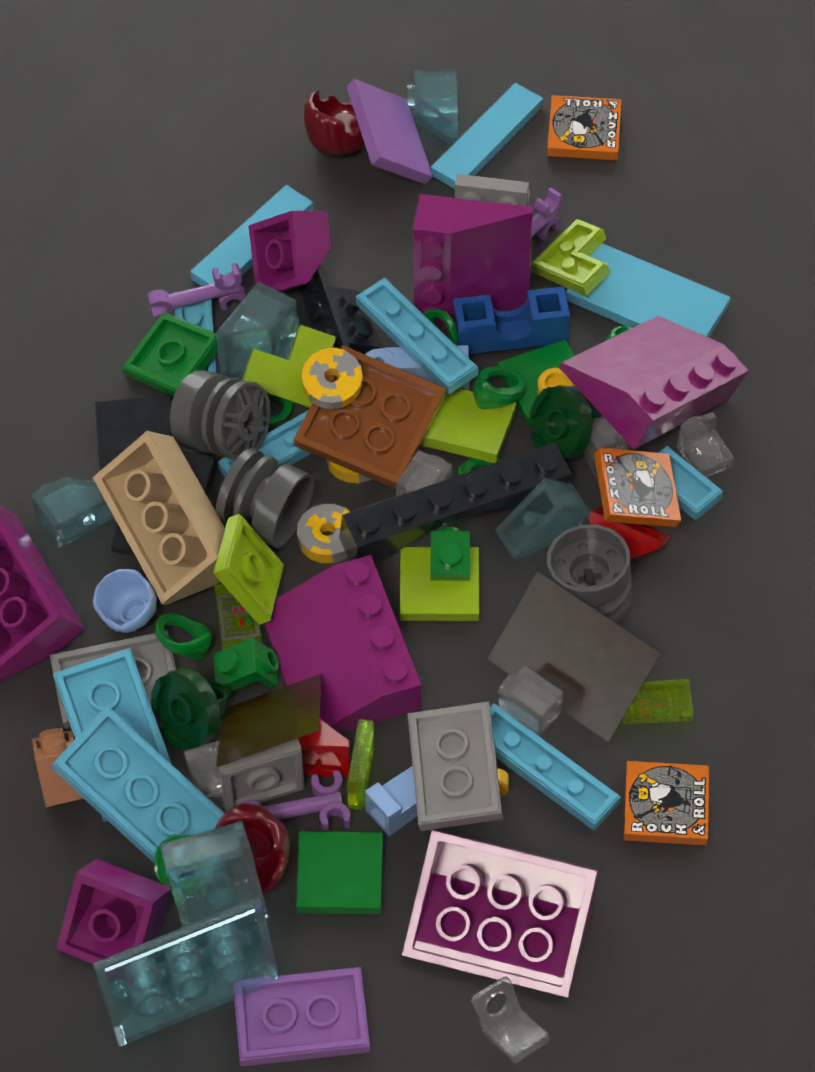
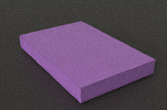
(389, 131)
(303, 1018)

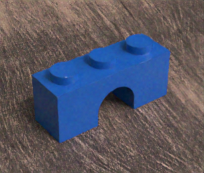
(536, 323)

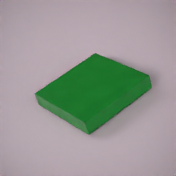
(171, 353)
(531, 366)
(339, 872)

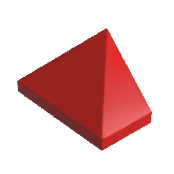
(638, 537)
(325, 752)

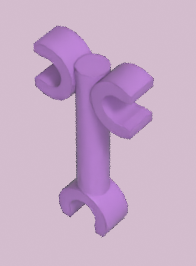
(546, 214)
(224, 288)
(326, 801)

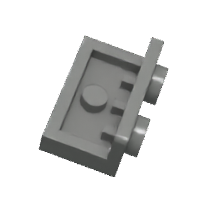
(492, 190)

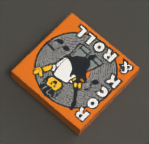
(584, 127)
(637, 487)
(666, 803)

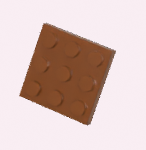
(379, 428)

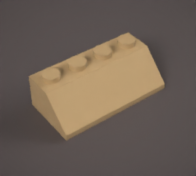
(163, 515)

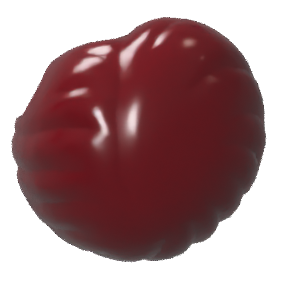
(332, 125)
(267, 841)

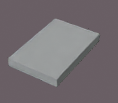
(148, 653)
(454, 766)

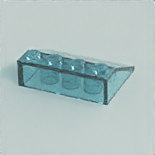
(186, 972)

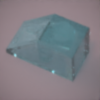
(436, 102)
(70, 509)
(542, 518)

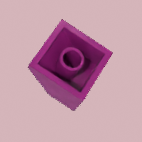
(289, 248)
(111, 912)

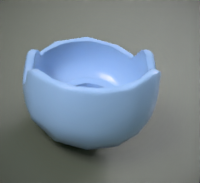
(125, 600)

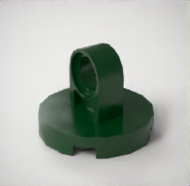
(564, 419)
(189, 707)

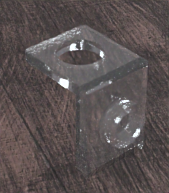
(510, 1027)

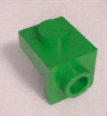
(450, 555)
(246, 664)

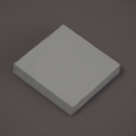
(263, 775)

